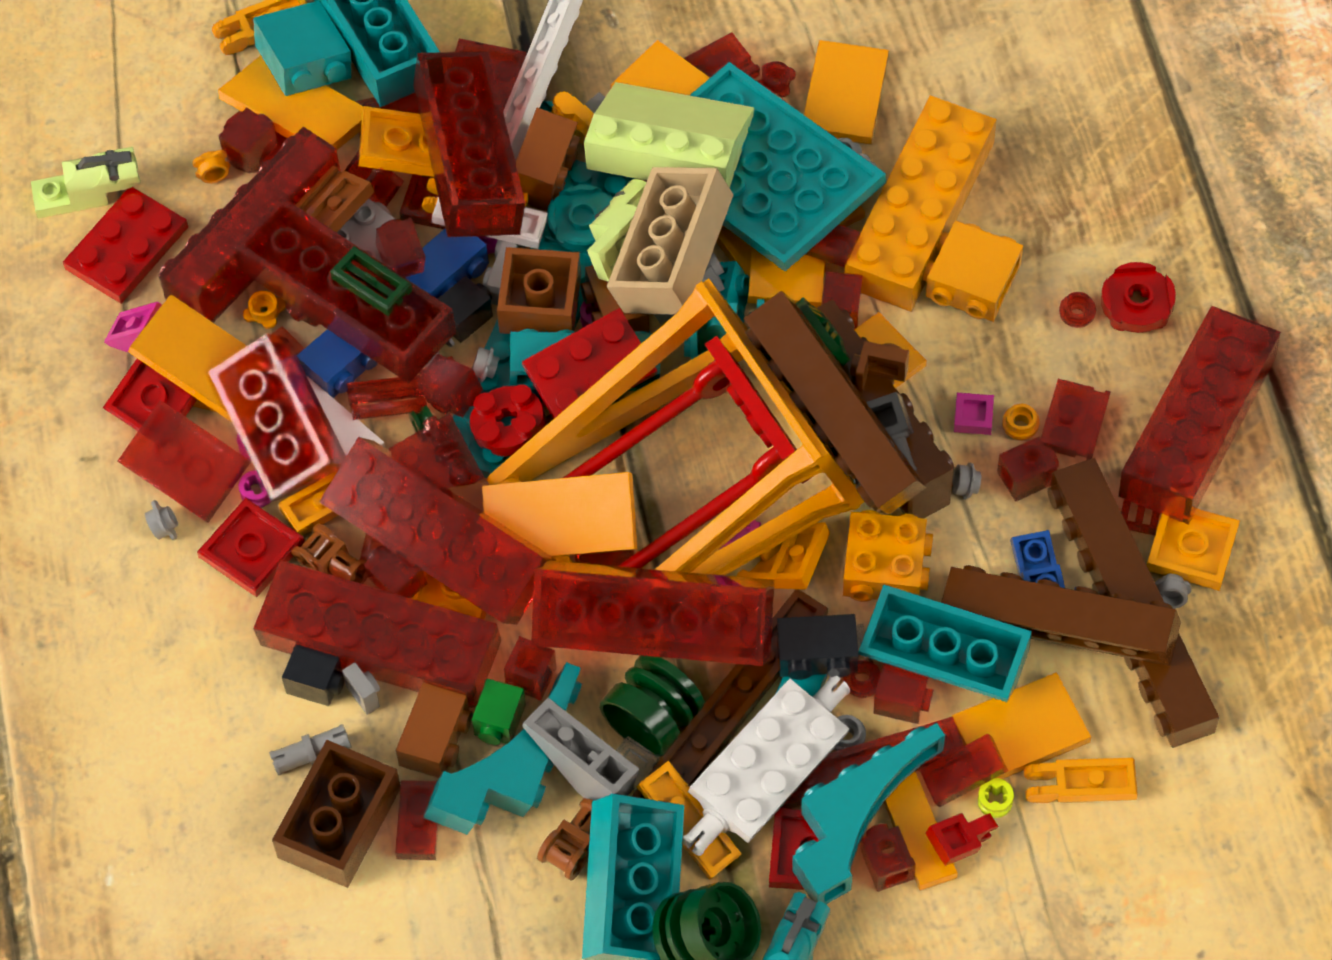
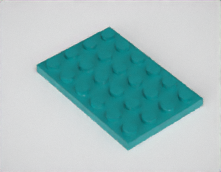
(791, 173)

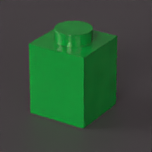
(498, 712)

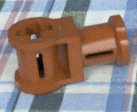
(329, 555)
(569, 843)

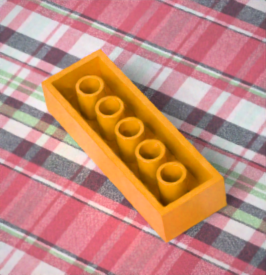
(921, 201)

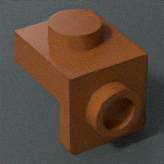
(879, 360)

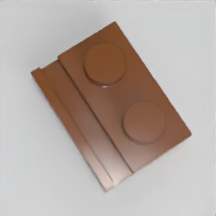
(336, 198)

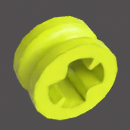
(996, 786)

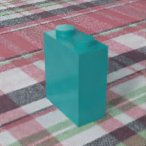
(302, 48)

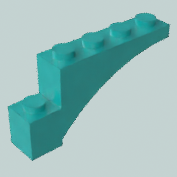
(503, 779)
(847, 805)

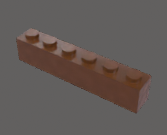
(1068, 616)

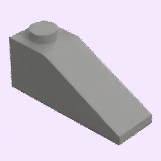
(579, 754)

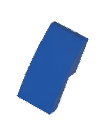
(1036, 558)

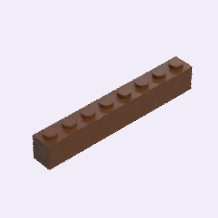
(1117, 566)

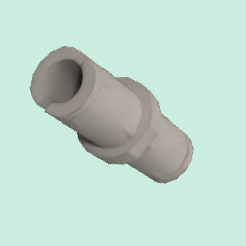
(307, 749)

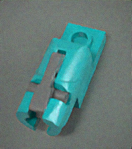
(798, 929)

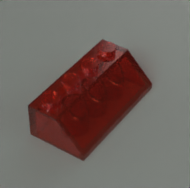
(278, 416)

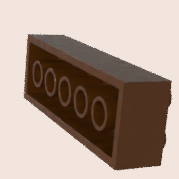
(834, 402)
(932, 465)

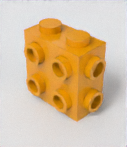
(972, 270)
(887, 553)

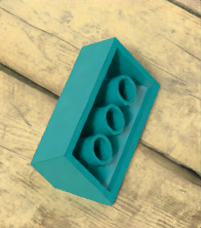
(946, 643)
(629, 873)

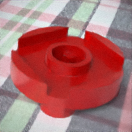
(1134, 316)
(504, 402)

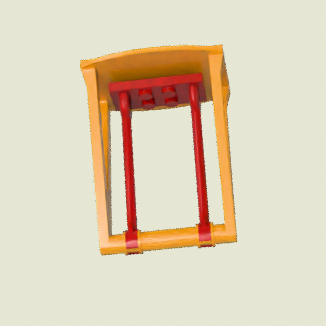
(704, 377)

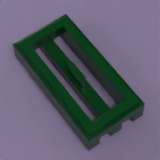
(393, 297)

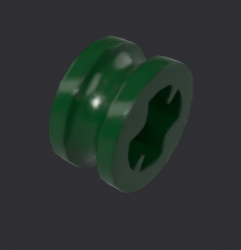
(418, 418)

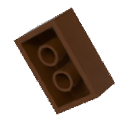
(337, 813)

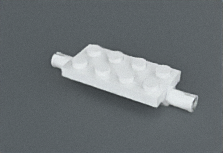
(767, 762)

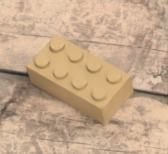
(670, 239)

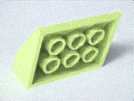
(661, 128)

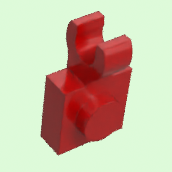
(959, 839)

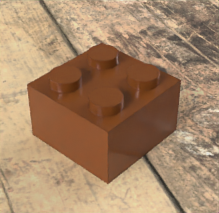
(546, 157)
(538, 290)

